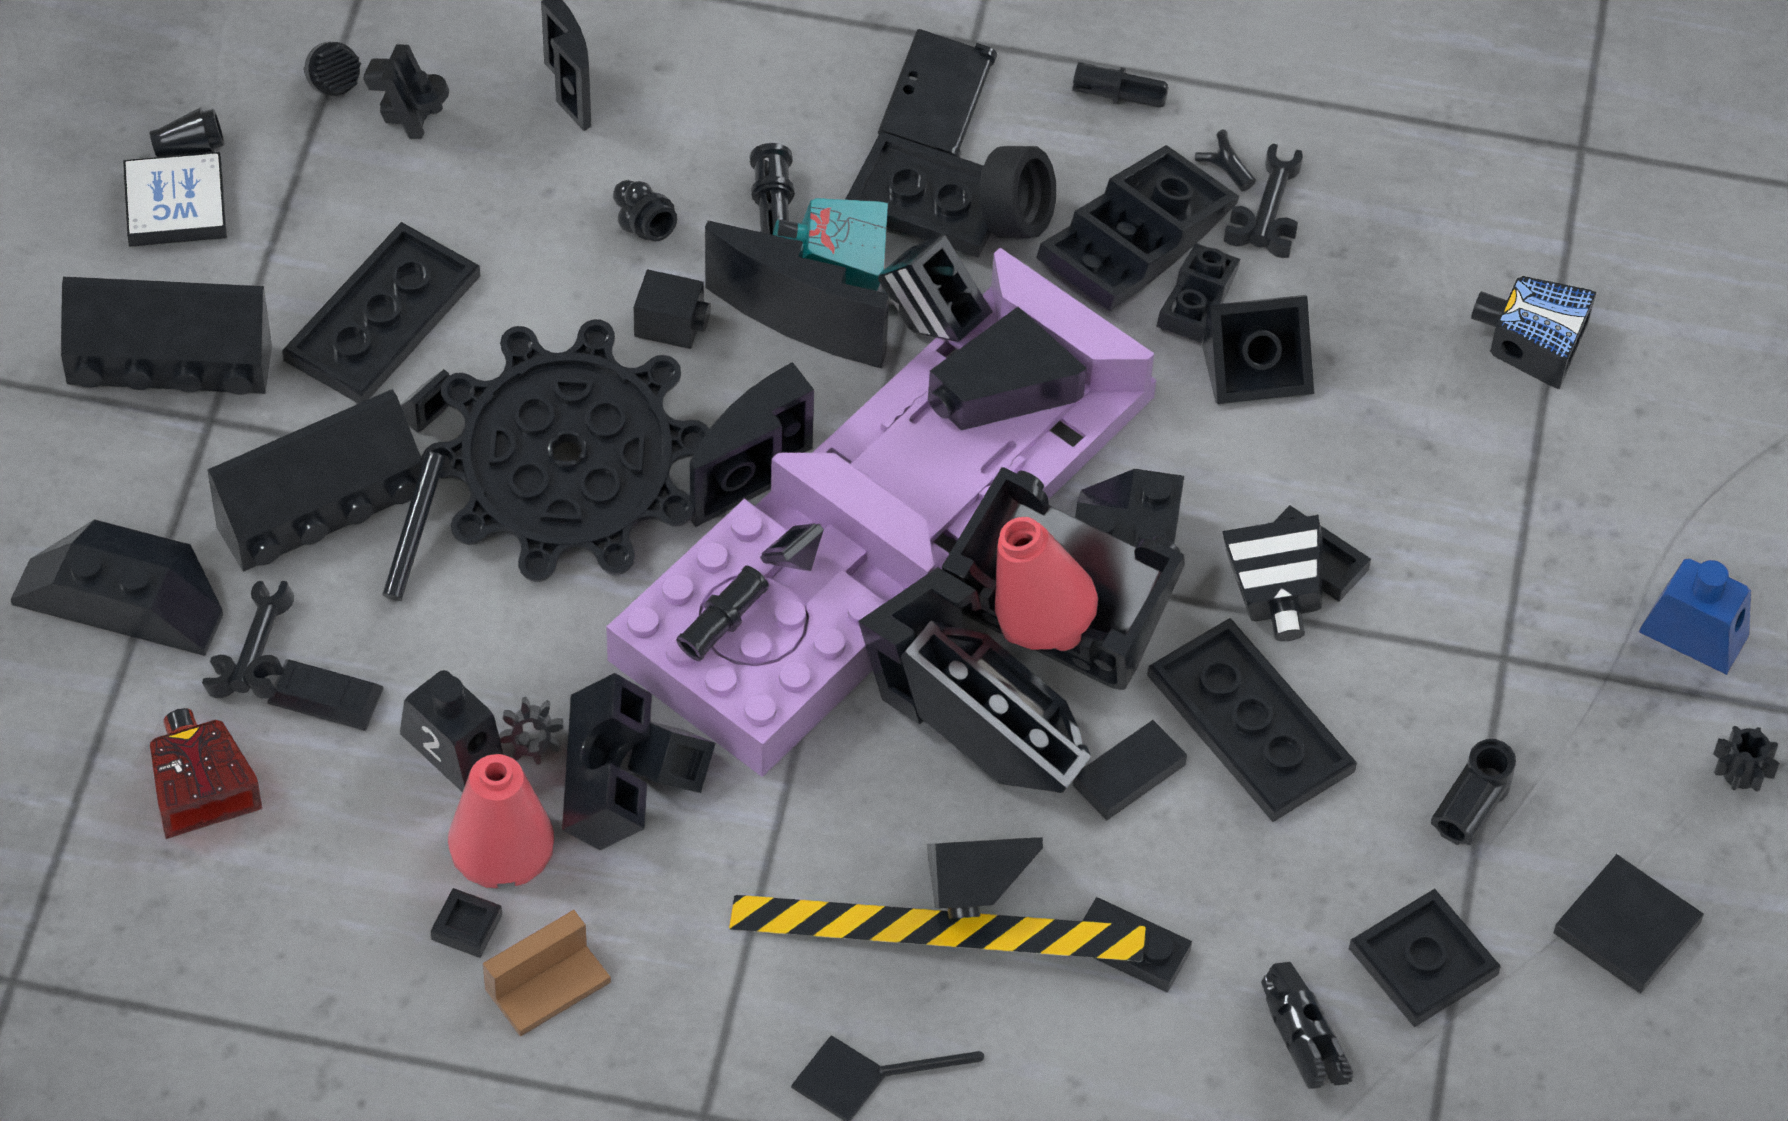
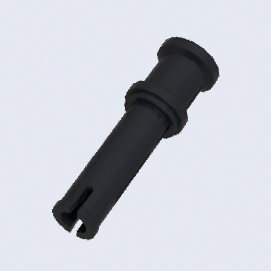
(772, 187)

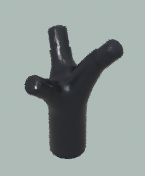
(1229, 162)

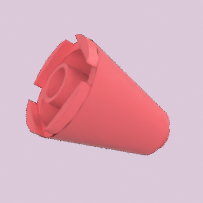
(500, 826)

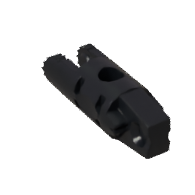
(1304, 1028)

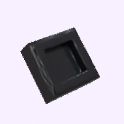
(466, 922)

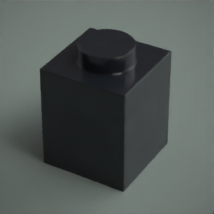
(670, 309)

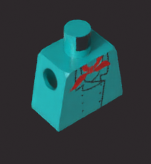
(843, 235)

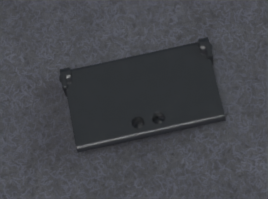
(944, 97)

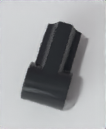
(1475, 793)

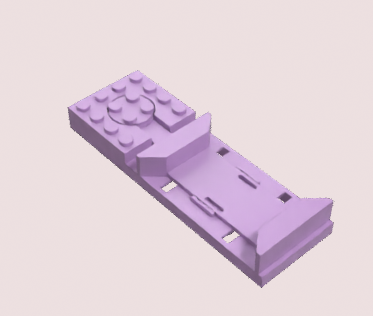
(879, 513)

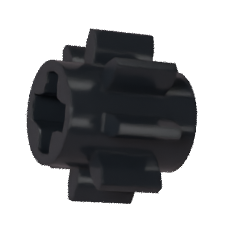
(521, 739)
(1746, 758)

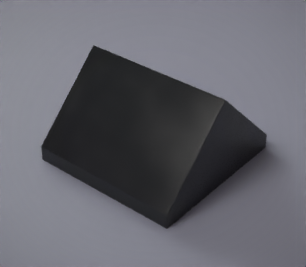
(1259, 349)

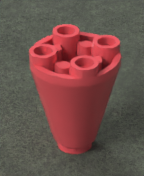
(1040, 589)

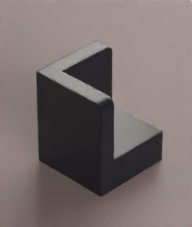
(673, 757)

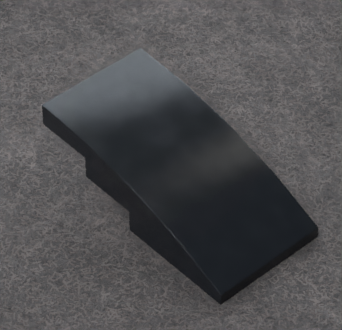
(1137, 227)
(795, 295)

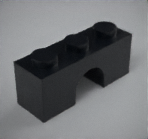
(599, 797)

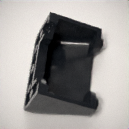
(1128, 579)

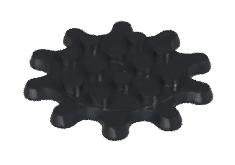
(575, 399)

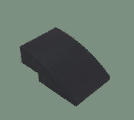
(739, 447)

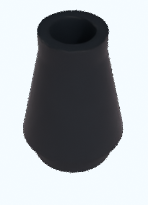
(189, 134)

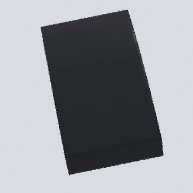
(1200, 282)

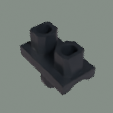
(408, 90)

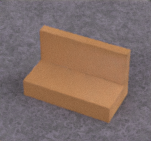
(544, 973)

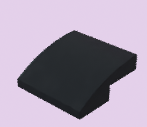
(568, 60)

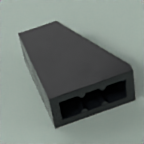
(1005, 375)

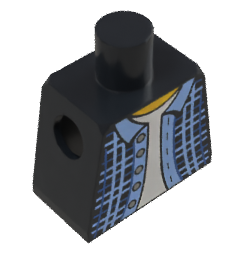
(1537, 326)

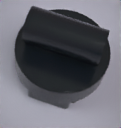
(332, 68)

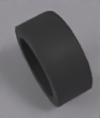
(1017, 191)

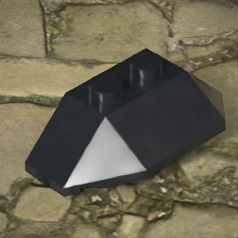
(125, 586)
(994, 709)

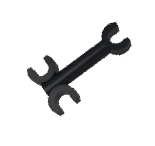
(1264, 228)
(251, 665)

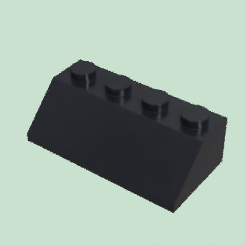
(165, 335)
(315, 481)

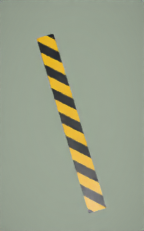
(936, 929)

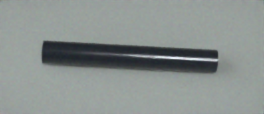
(413, 526)

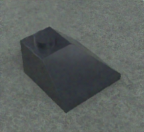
(977, 871)

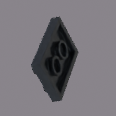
(925, 192)

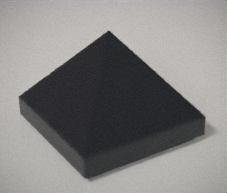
(795, 548)

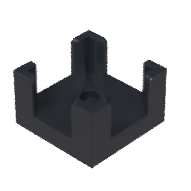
(898, 623)

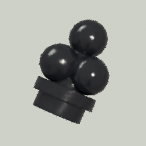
(644, 211)

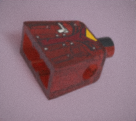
(200, 775)

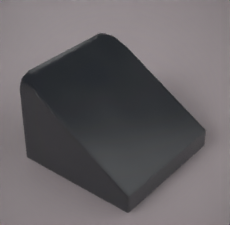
(425, 403)

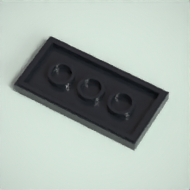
(381, 313)
(1251, 719)

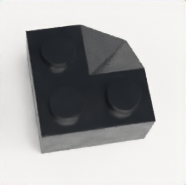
(1133, 505)

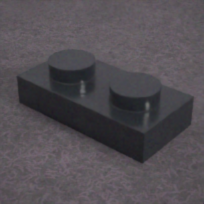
(1163, 949)

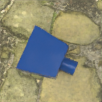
(1702, 614)

